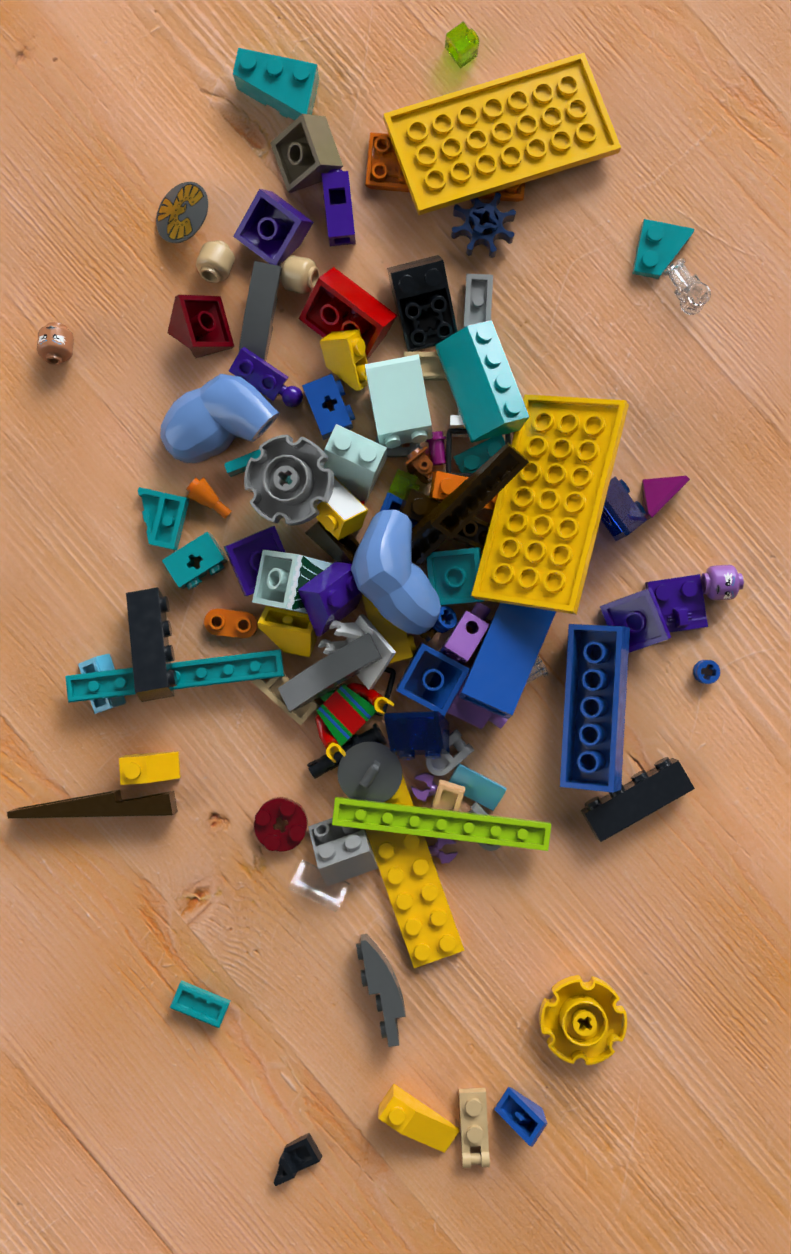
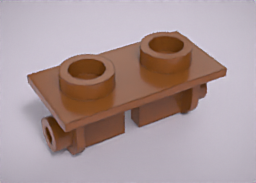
(420, 465)

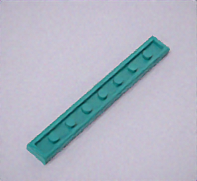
(189, 674)

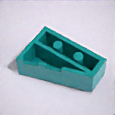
(277, 81)

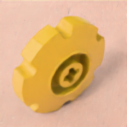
(582, 1039)

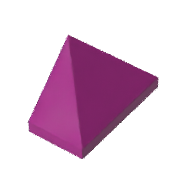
(659, 491)

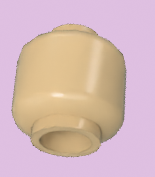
(215, 261)
(299, 274)

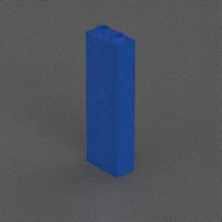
(506, 658)

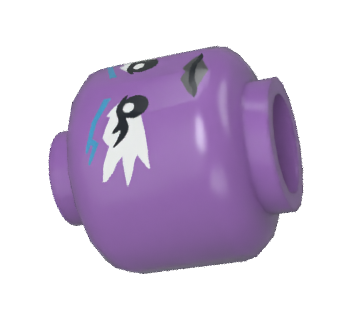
(722, 582)

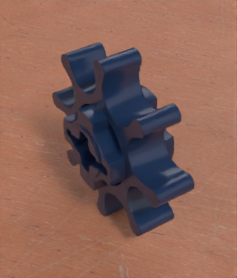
(493, 226)

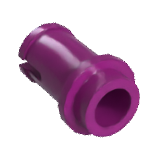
(437, 448)

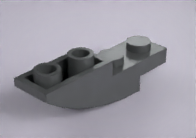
(381, 979)

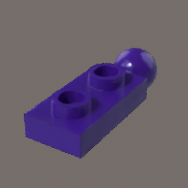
(265, 378)

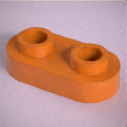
(230, 623)

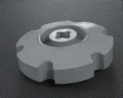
(309, 485)

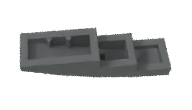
(260, 309)
(329, 672)

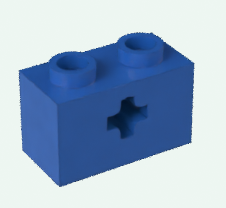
(322, 391)

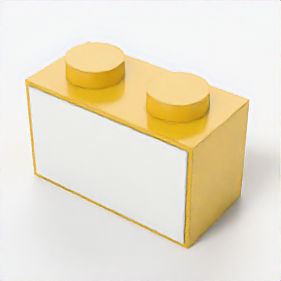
(342, 513)

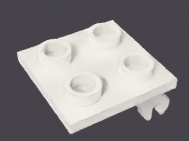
(354, 630)

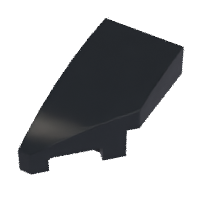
(296, 1157)

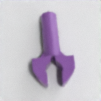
(423, 794)
(445, 858)

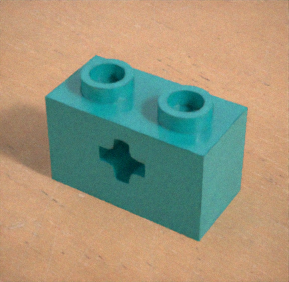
(180, 561)

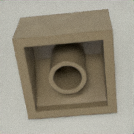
(305, 152)

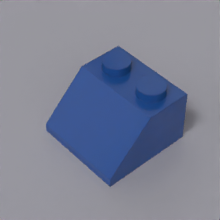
(432, 679)

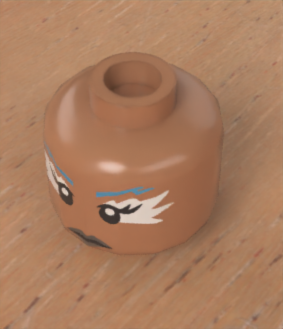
(55, 343)

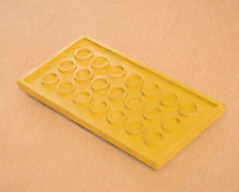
(501, 133)
(553, 506)

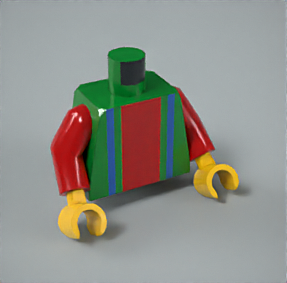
(345, 714)

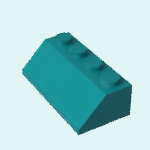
(482, 382)

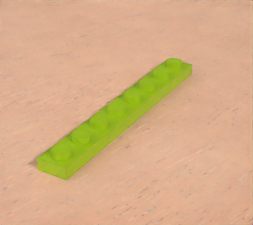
(441, 823)

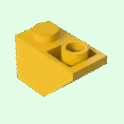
(346, 357)

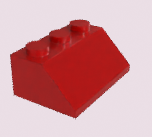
(342, 306)

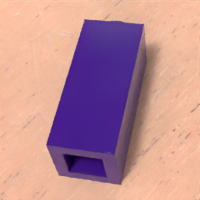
(338, 208)

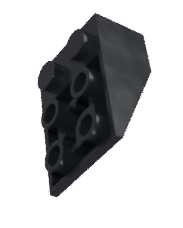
(423, 302)

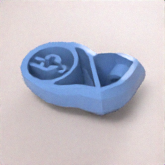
(212, 416)
(390, 579)

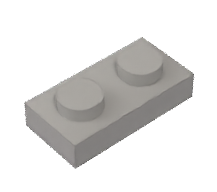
(478, 298)

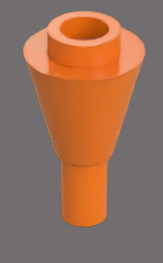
(203, 493)

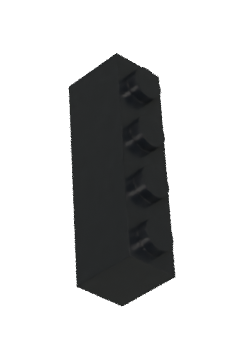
(150, 644)
(637, 798)

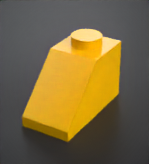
(288, 630)
(149, 767)

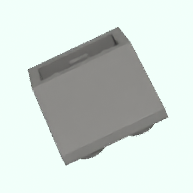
(341, 851)

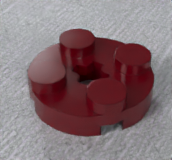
(274, 838)

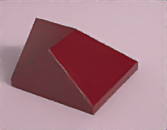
(200, 324)

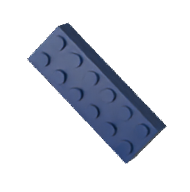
(594, 707)

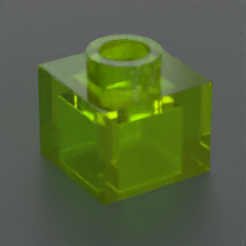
(462, 44)
(402, 482)

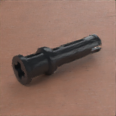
(324, 764)

